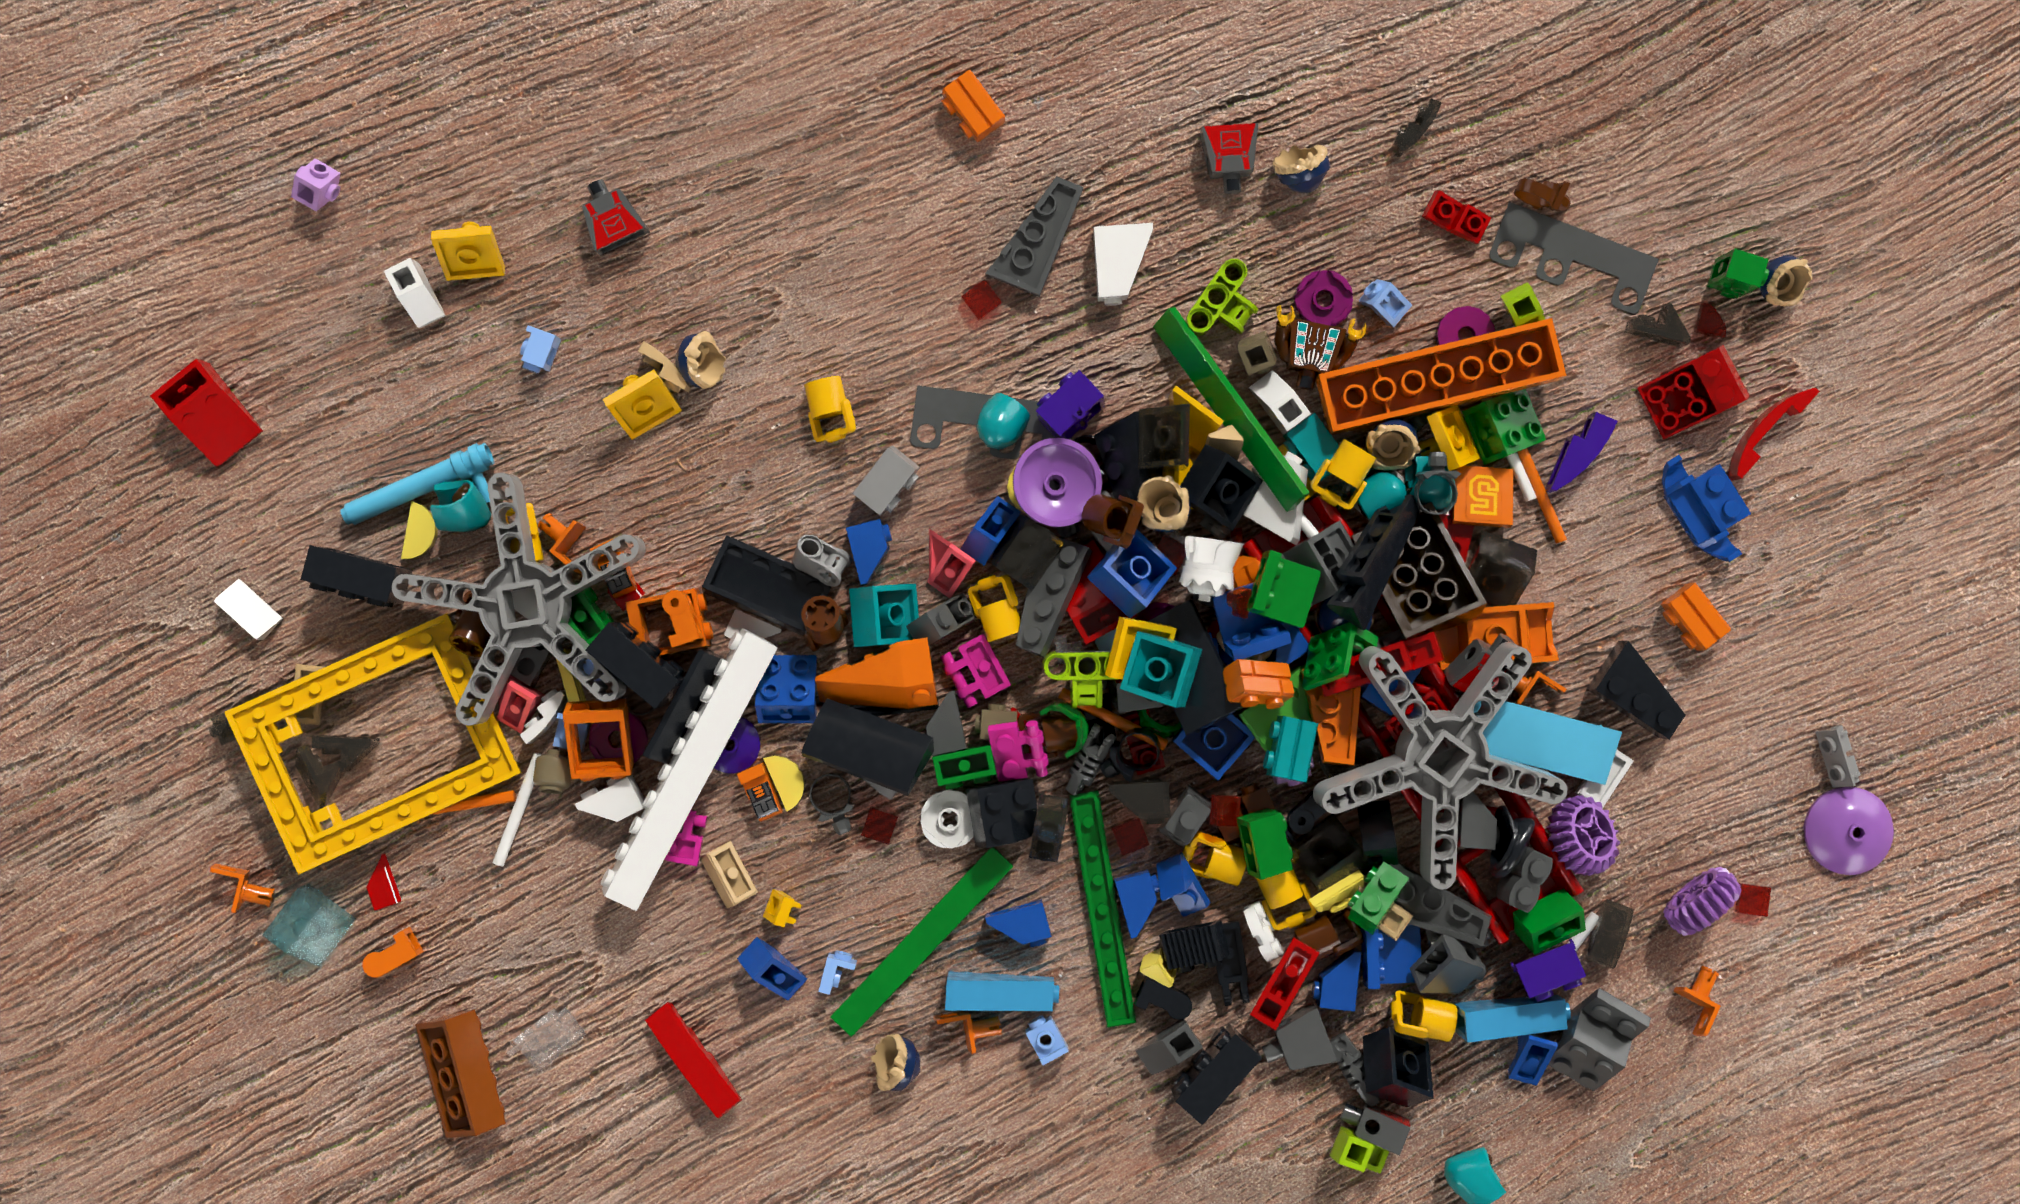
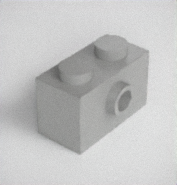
(887, 480)

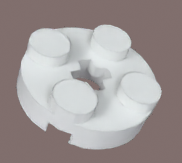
(932, 819)
(1262, 930)

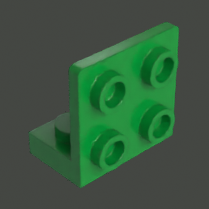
(1504, 425)
(1283, 590)
(1331, 654)

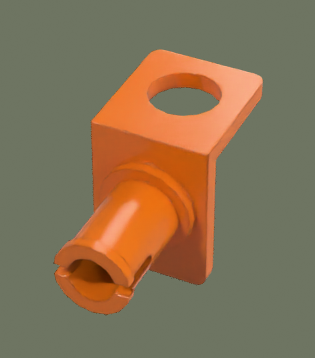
(563, 536)
(1526, 684)
(244, 890)
(1700, 995)
(972, 1029)

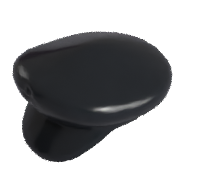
(1512, 843)

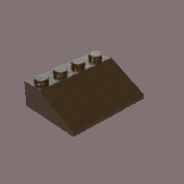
(1430, 581)

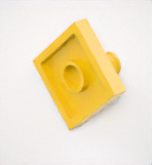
(468, 252)
(642, 403)
(1450, 437)
(1124, 641)

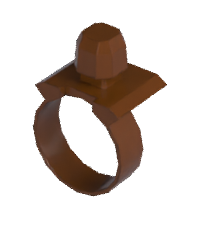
(1541, 195)

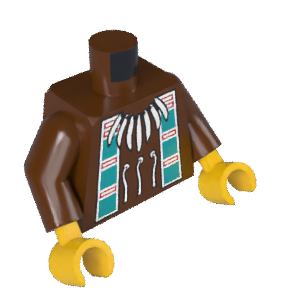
(1313, 346)

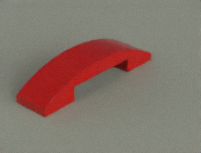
(1744, 455)

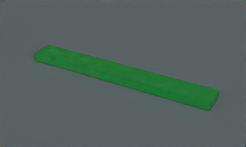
(1231, 408)
(1102, 908)
(921, 941)

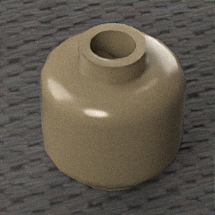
(552, 772)

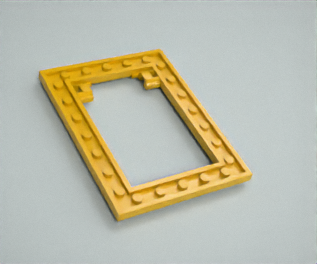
(261, 739)

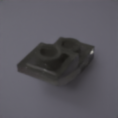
(1413, 132)
(1610, 934)

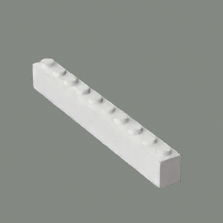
(688, 769)

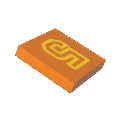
(1484, 497)

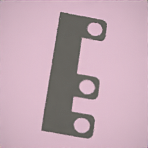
(1572, 243)
(941, 405)

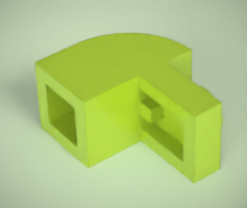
(1522, 305)
(1356, 1152)

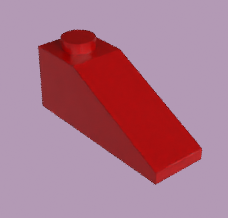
(1284, 983)

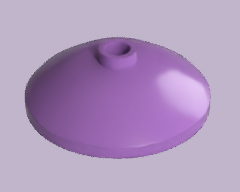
(1069, 466)
(1831, 827)

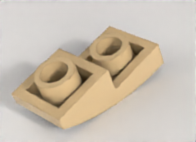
(669, 372)

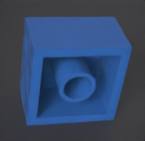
(1132, 574)
(1216, 745)

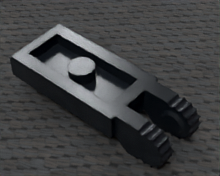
(1234, 965)

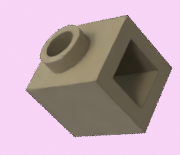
(1257, 353)
(993, 715)

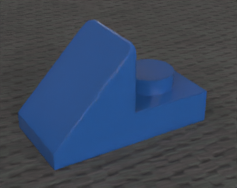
(1180, 883)
(1531, 1059)

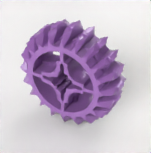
(1583, 835)
(1702, 901)

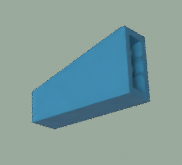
(999, 992)
(1510, 1017)

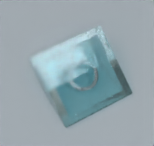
(309, 925)

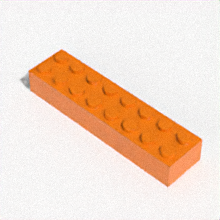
(1441, 376)

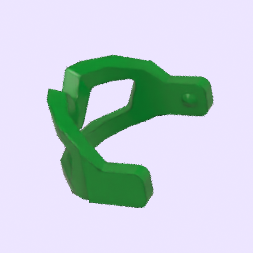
(1075, 715)
(1166, 731)

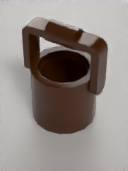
(1113, 518)
(822, 621)
(469, 633)
(1058, 731)
(1323, 938)

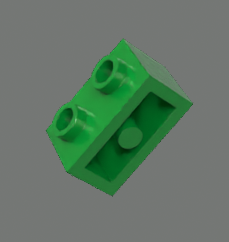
(1738, 273)
(586, 615)
(964, 765)
(1265, 843)
(1377, 898)
(1550, 921)

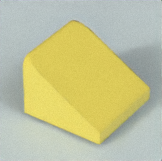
(1154, 967)

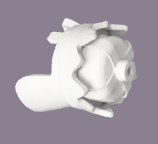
(1209, 566)

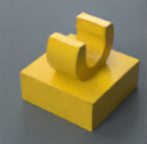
(779, 907)

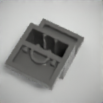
(1324, 553)
(1598, 1039)

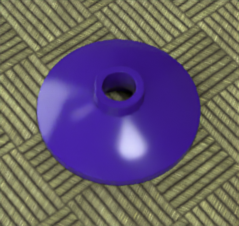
(745, 750)

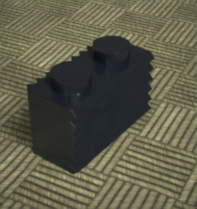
(1194, 946)

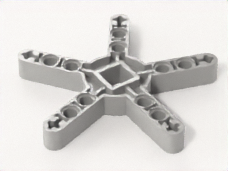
(496, 606)
(1418, 740)

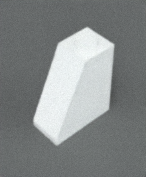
(1117, 259)
(1269, 512)

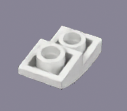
(536, 727)

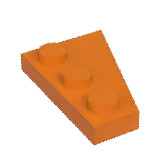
(1336, 724)

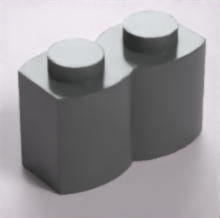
(1523, 883)

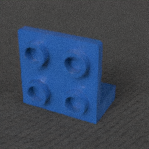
(1247, 636)
(787, 690)
(1389, 960)

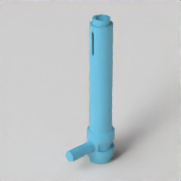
(459, 466)

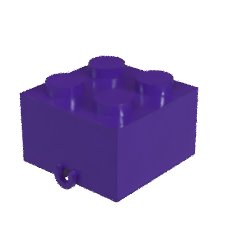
(1072, 403)
(1549, 971)

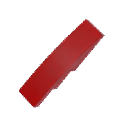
(1408, 654)
(693, 1060)

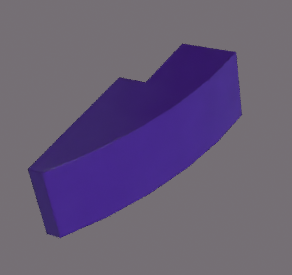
(1580, 450)

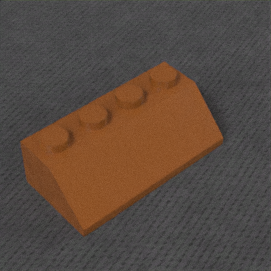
(461, 1074)

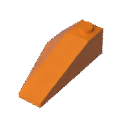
(890, 679)

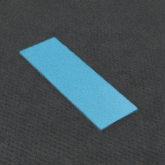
(1552, 742)

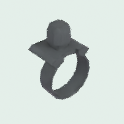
(1437, 463)
(841, 823)

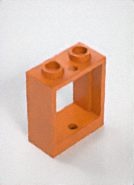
(637, 619)
(595, 712)

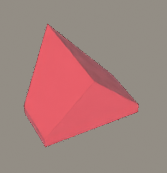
(947, 565)
(518, 704)

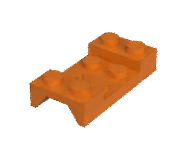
(1524, 623)

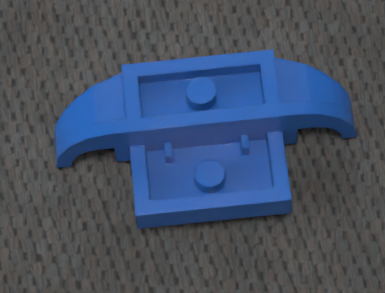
(1704, 507)

